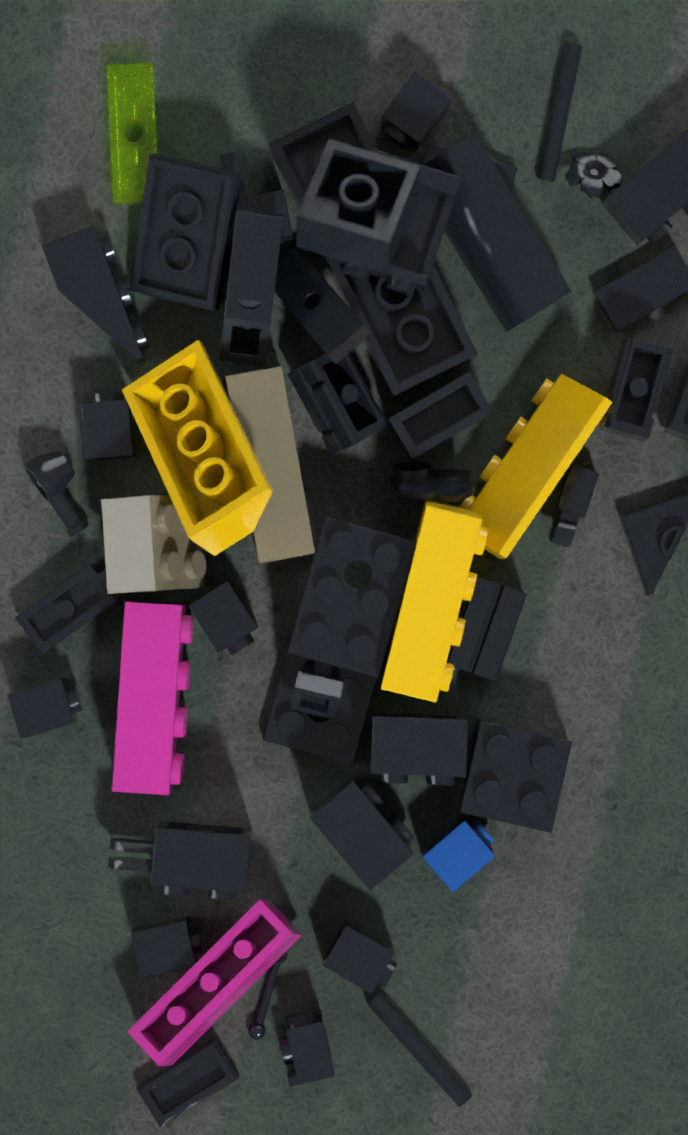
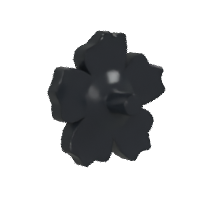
(593, 173)

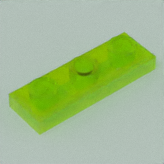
(131, 106)

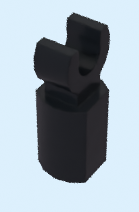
(573, 503)

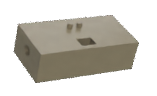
(265, 417)

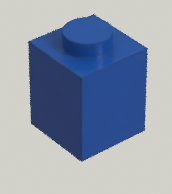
(459, 853)

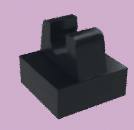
(316, 693)

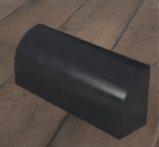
(497, 237)

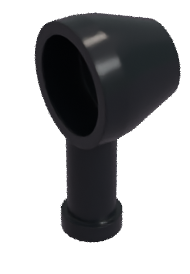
(54, 475)

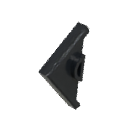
(654, 535)

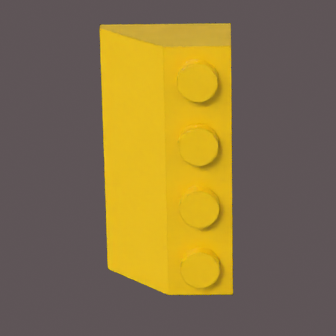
(200, 449)
(535, 460)
(432, 600)

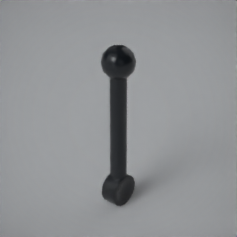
(257, 1029)

